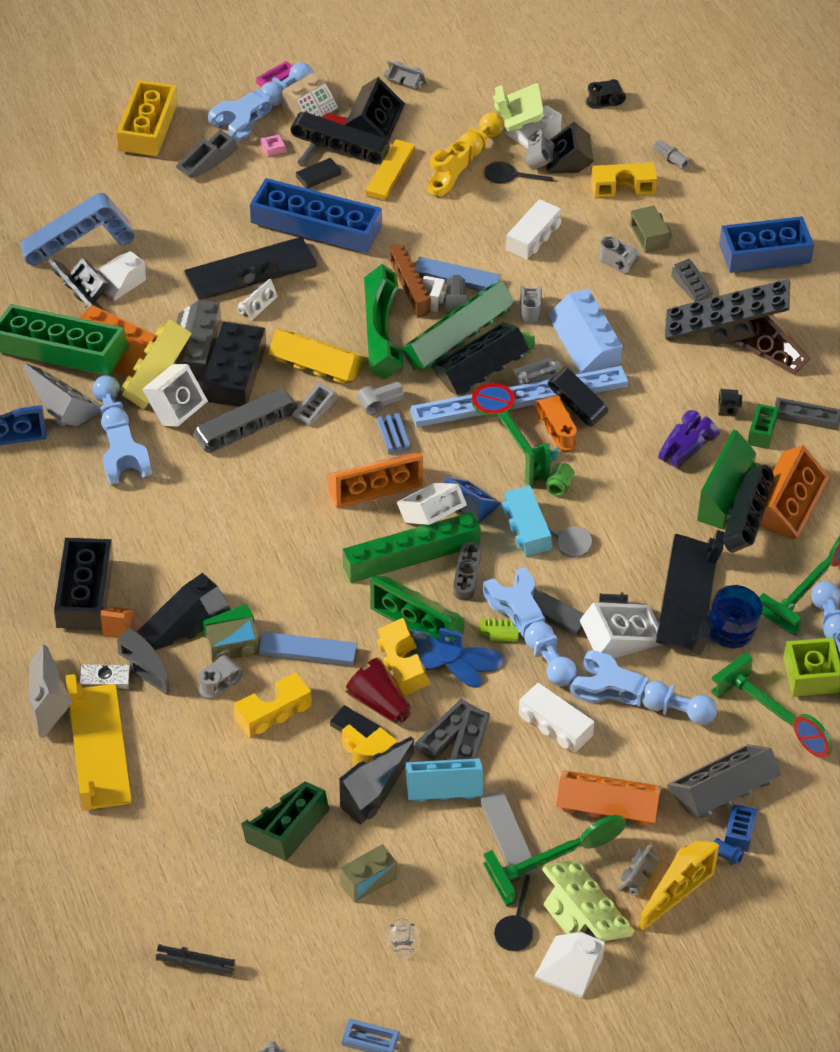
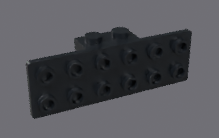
(250, 268)
(728, 315)

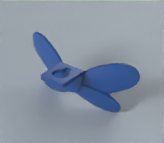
(461, 662)

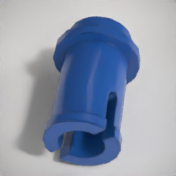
(729, 852)

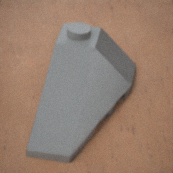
(61, 399)
(46, 691)

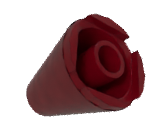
(379, 692)

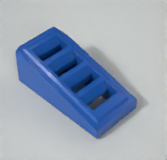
(740, 840)

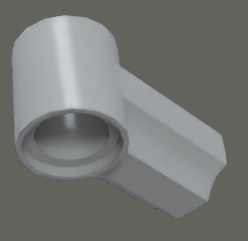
(375, 399)

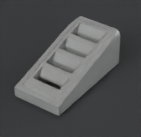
(319, 390)

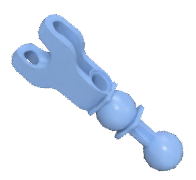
(255, 105)
(123, 450)
(826, 596)
(527, 617)
(634, 689)

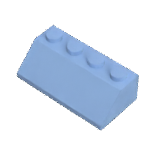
(586, 332)

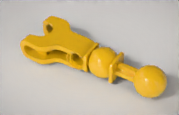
(455, 158)

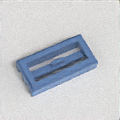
(390, 420)
(369, 1042)

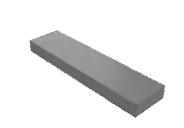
(506, 830)

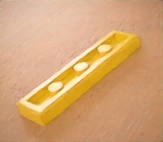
(390, 169)

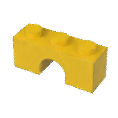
(636, 175)
(397, 642)
(257, 716)

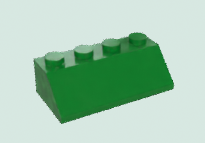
(725, 480)
(397, 601)

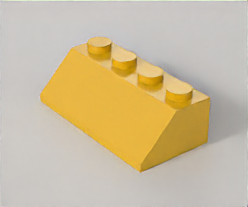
(316, 355)

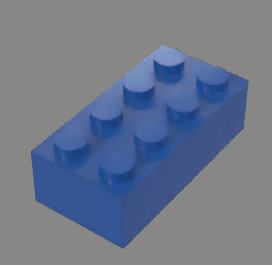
(766, 244)

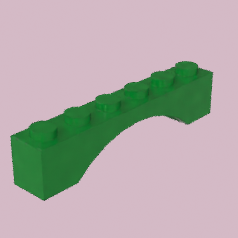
(380, 291)

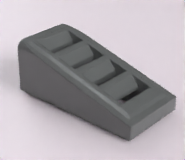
(685, 269)

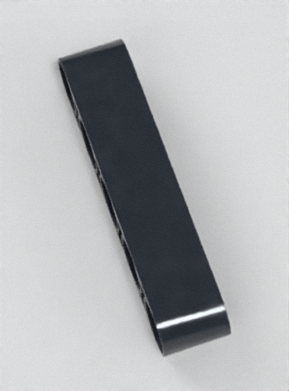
(340, 137)
(748, 508)

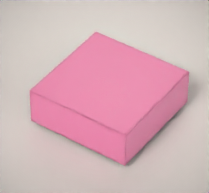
(273, 145)

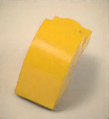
(365, 748)

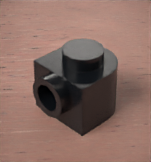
(729, 402)

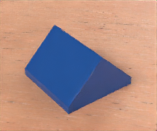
(476, 499)

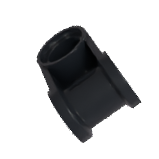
(606, 93)

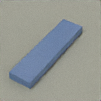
(474, 278)
(308, 649)

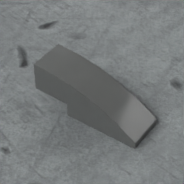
(207, 154)
(143, 660)

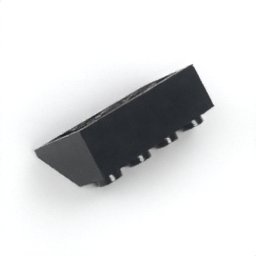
(481, 358)

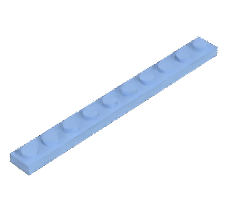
(525, 395)

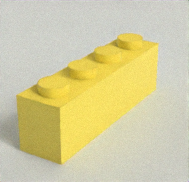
(159, 357)

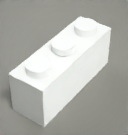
(533, 229)
(556, 718)

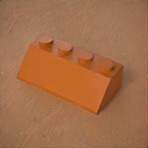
(136, 338)
(376, 479)
(794, 492)
(608, 797)

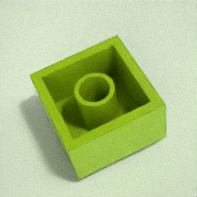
(812, 667)

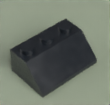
(376, 110)

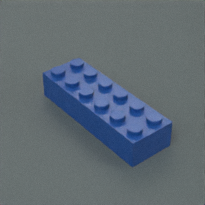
(316, 215)

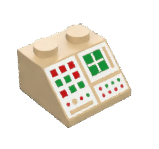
(309, 96)

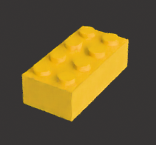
(147, 118)

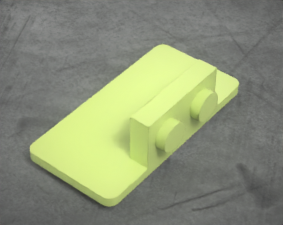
(519, 107)
(581, 903)

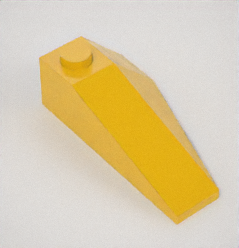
(688, 871)

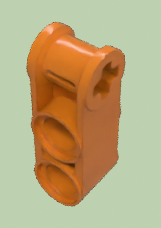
(557, 422)

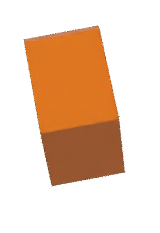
(116, 620)

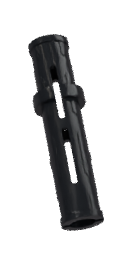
(195, 959)

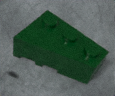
(288, 822)

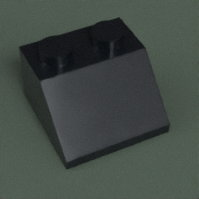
(571, 150)

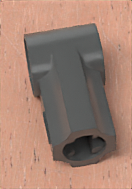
(455, 293)

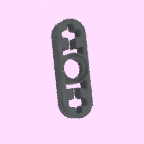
(470, 579)

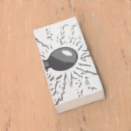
(105, 674)

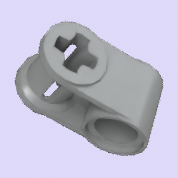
(539, 150)
(616, 254)
(530, 304)
(219, 677)

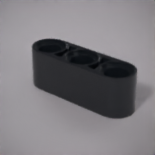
(578, 396)

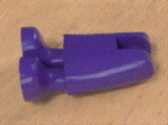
(683, 443)

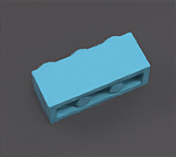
(527, 521)
(444, 779)

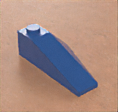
(22, 425)

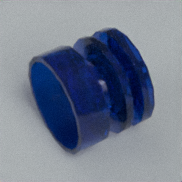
(734, 616)

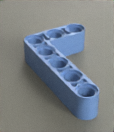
(75, 224)

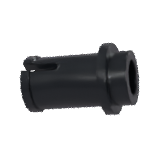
(614, 598)

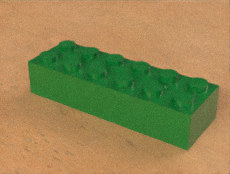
(61, 339)

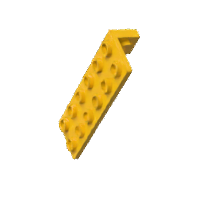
(98, 745)

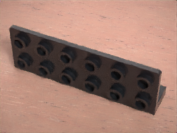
(688, 593)

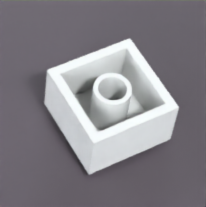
(175, 395)

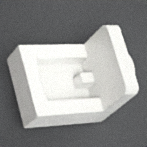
(436, 291)

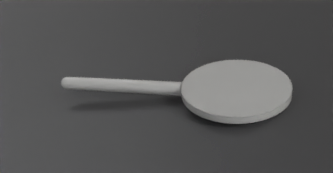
(573, 541)

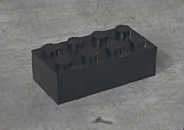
(234, 364)
(83, 583)

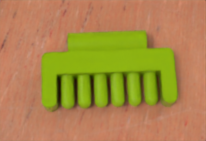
(499, 633)

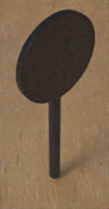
(503, 172)
(513, 931)

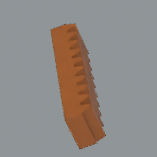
(410, 280)

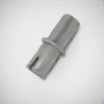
(671, 154)

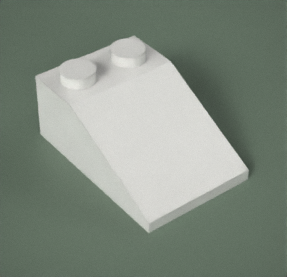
(620, 628)

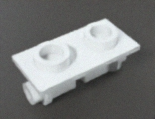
(258, 300)

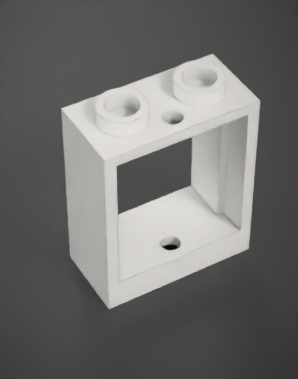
(434, 503)

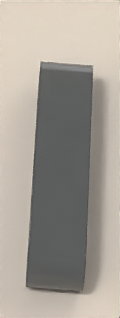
(245, 420)

